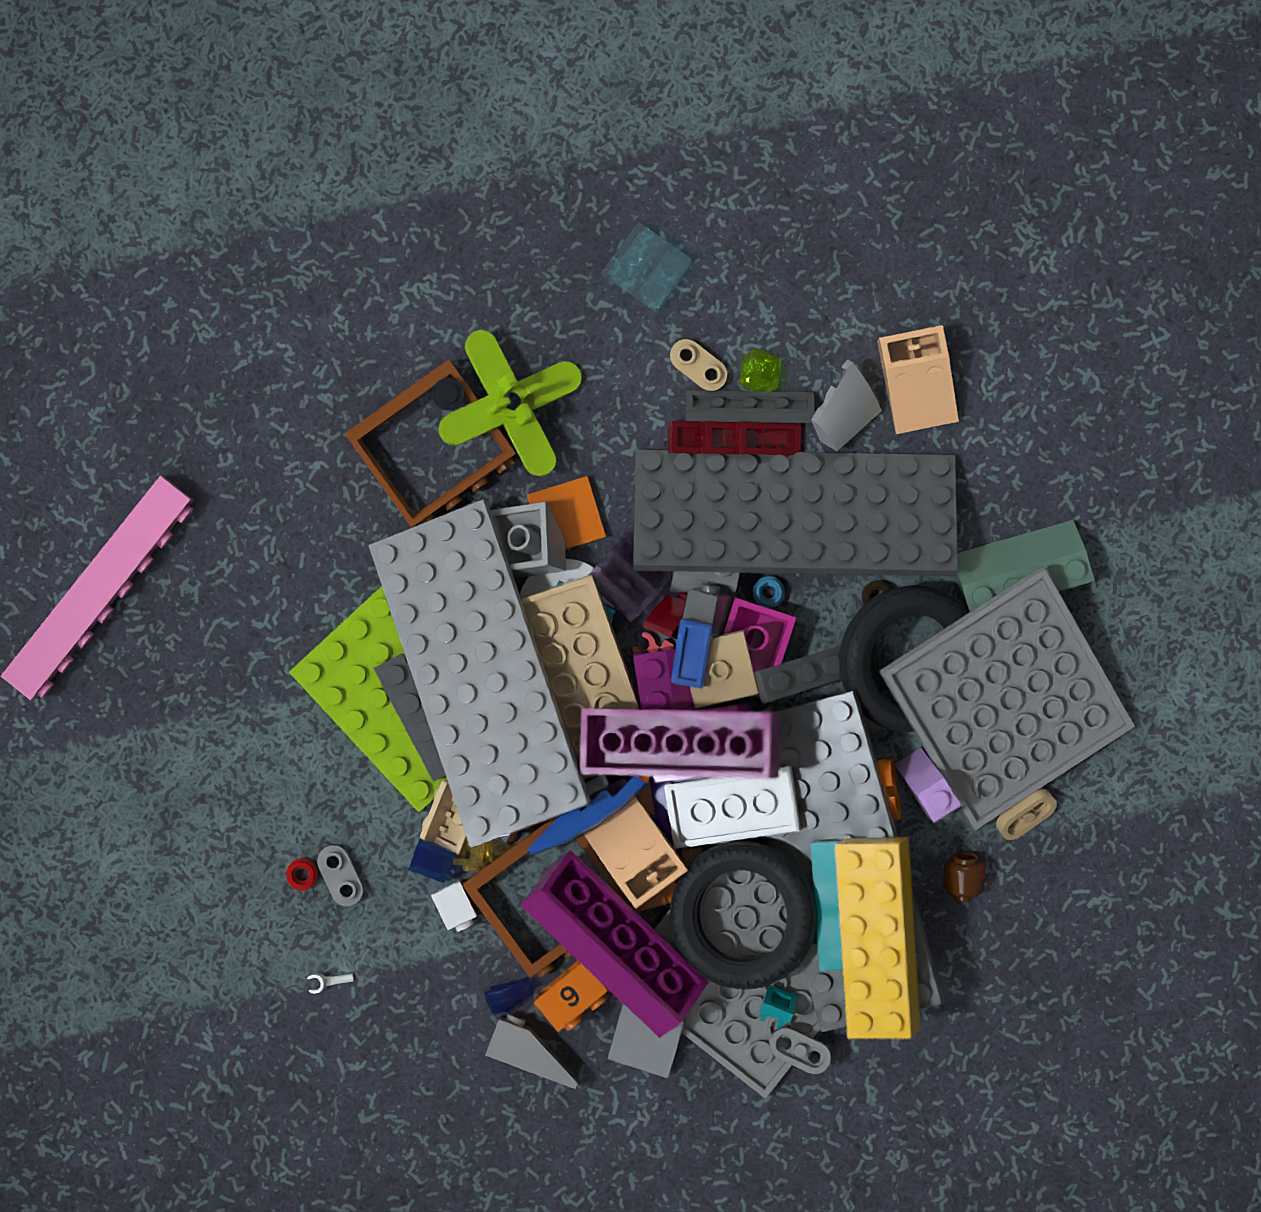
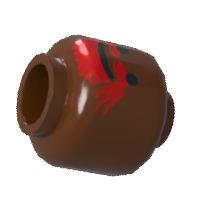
(964, 876)

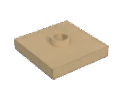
(728, 671)

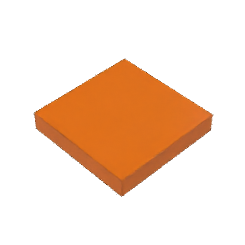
(573, 510)

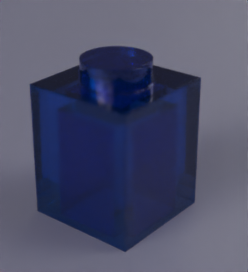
(433, 861)

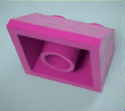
(764, 631)

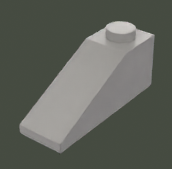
(524, 1049)

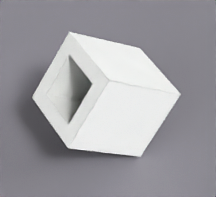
(455, 906)

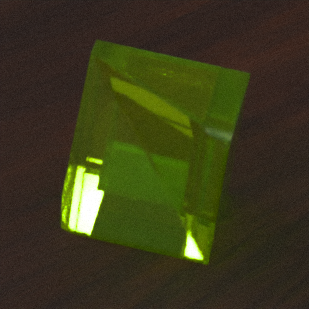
(759, 371)

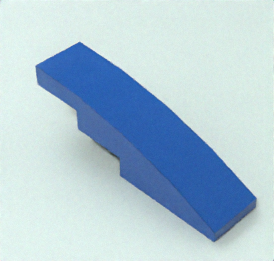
(580, 821)

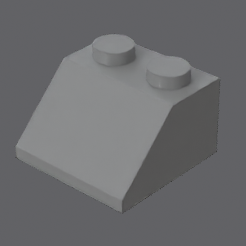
(531, 539)

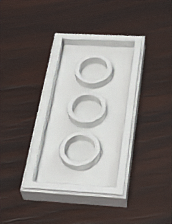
(731, 809)

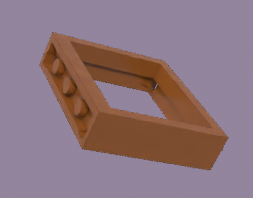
(397, 405)
(472, 885)

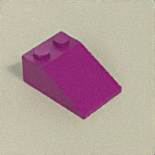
(654, 683)

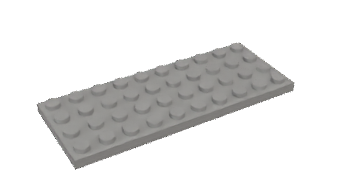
(479, 674)

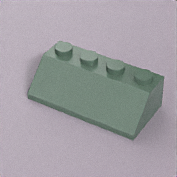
(998, 565)

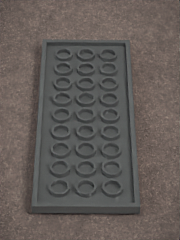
(796, 513)
(839, 800)

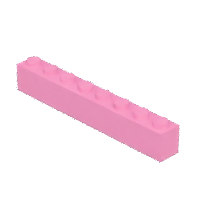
(97, 589)

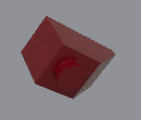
(667, 615)

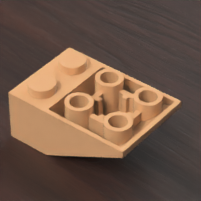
(918, 379)
(636, 852)

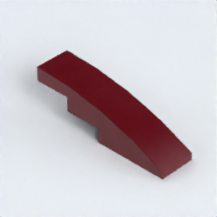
(734, 438)

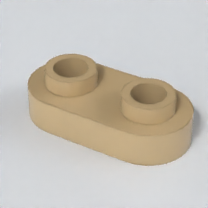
(698, 365)
(1026, 814)

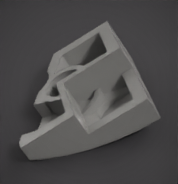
(845, 409)

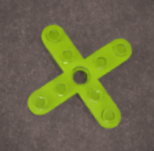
(493, 411)

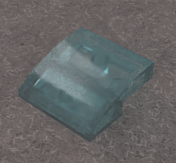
(647, 267)

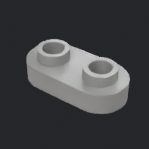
(341, 875)
(799, 1050)

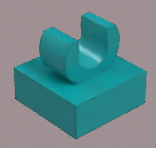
(778, 1005)

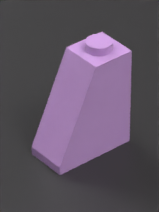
(927, 785)

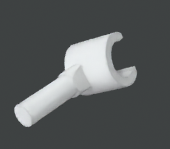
(329, 981)

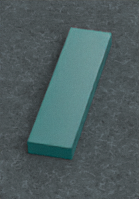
(827, 905)

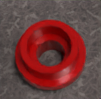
(291, 874)

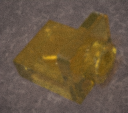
(478, 857)

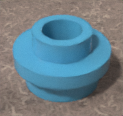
(778, 596)

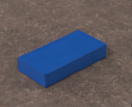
(692, 653)

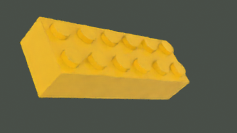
(877, 937)

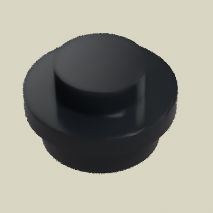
(448, 394)

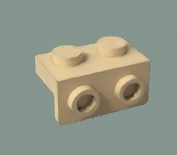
(444, 823)

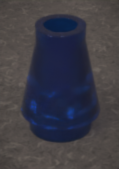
(506, 996)

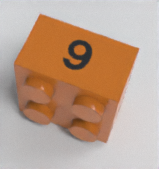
(569, 996)

